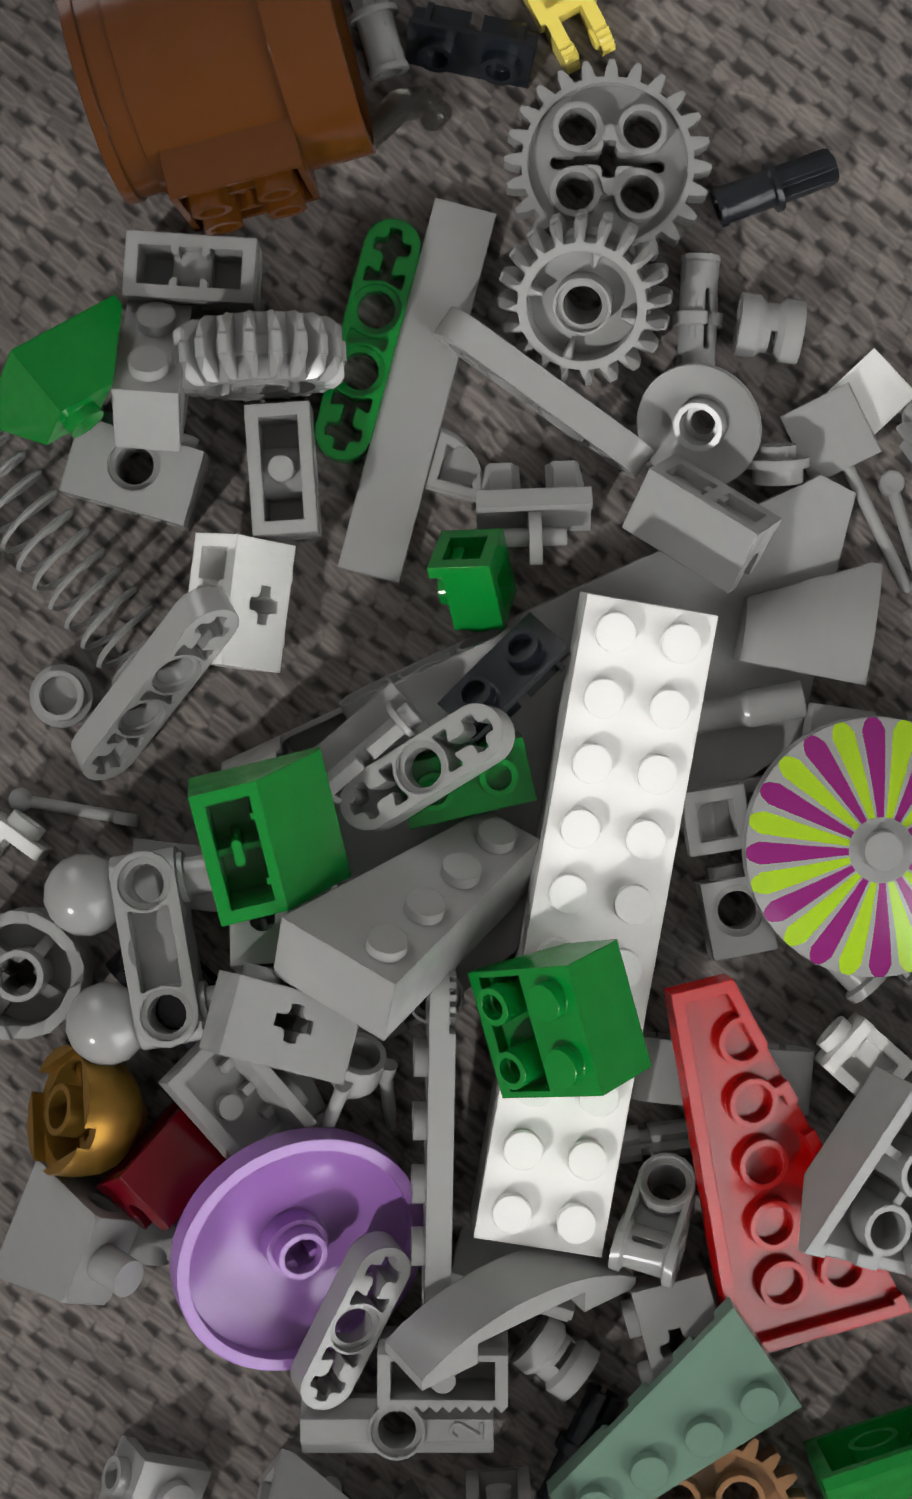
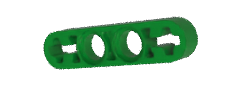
(367, 341)

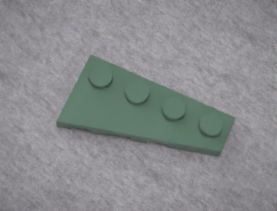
(692, 1414)

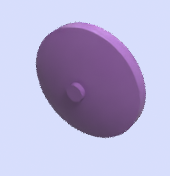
(273, 1233)

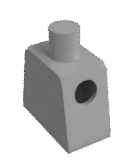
(70, 1242)

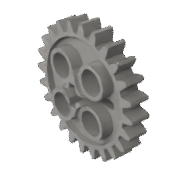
(608, 107)

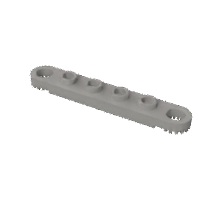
(435, 1125)

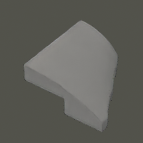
(814, 625)

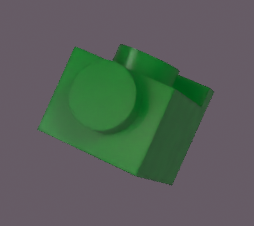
(474, 577)

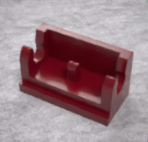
(162, 1170)

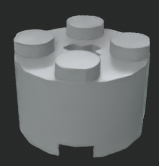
(62, 969)

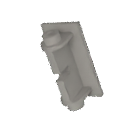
(369, 735)

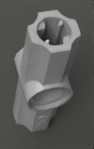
(358, 1428)

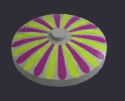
(835, 846)

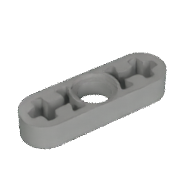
(457, 728)
(354, 1347)

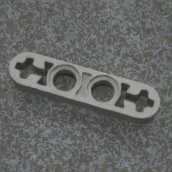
(542, 392)
(192, 631)

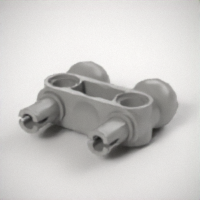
(156, 945)

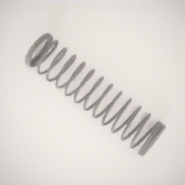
(25, 483)

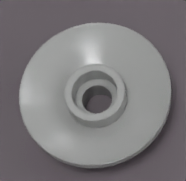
(671, 426)

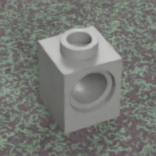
(737, 940)

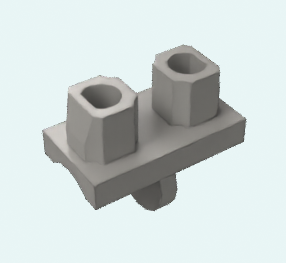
(534, 514)

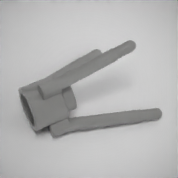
(365, 1070)

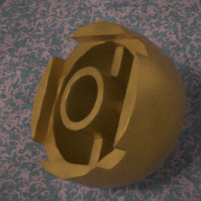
(84, 1115)

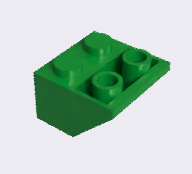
(268, 834)
(561, 1021)

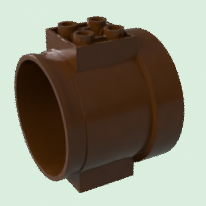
(219, 101)

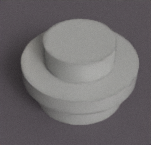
(778, 465)
(61, 696)

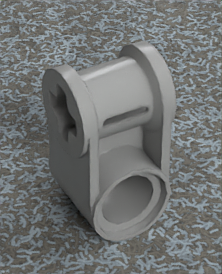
(655, 1230)

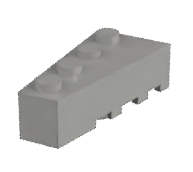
(404, 925)

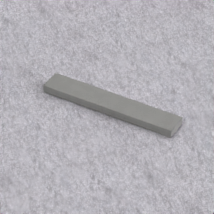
(415, 393)

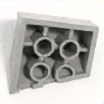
(862, 1182)

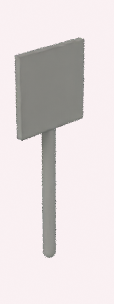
(837, 438)

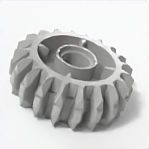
(590, 259)
(259, 355)

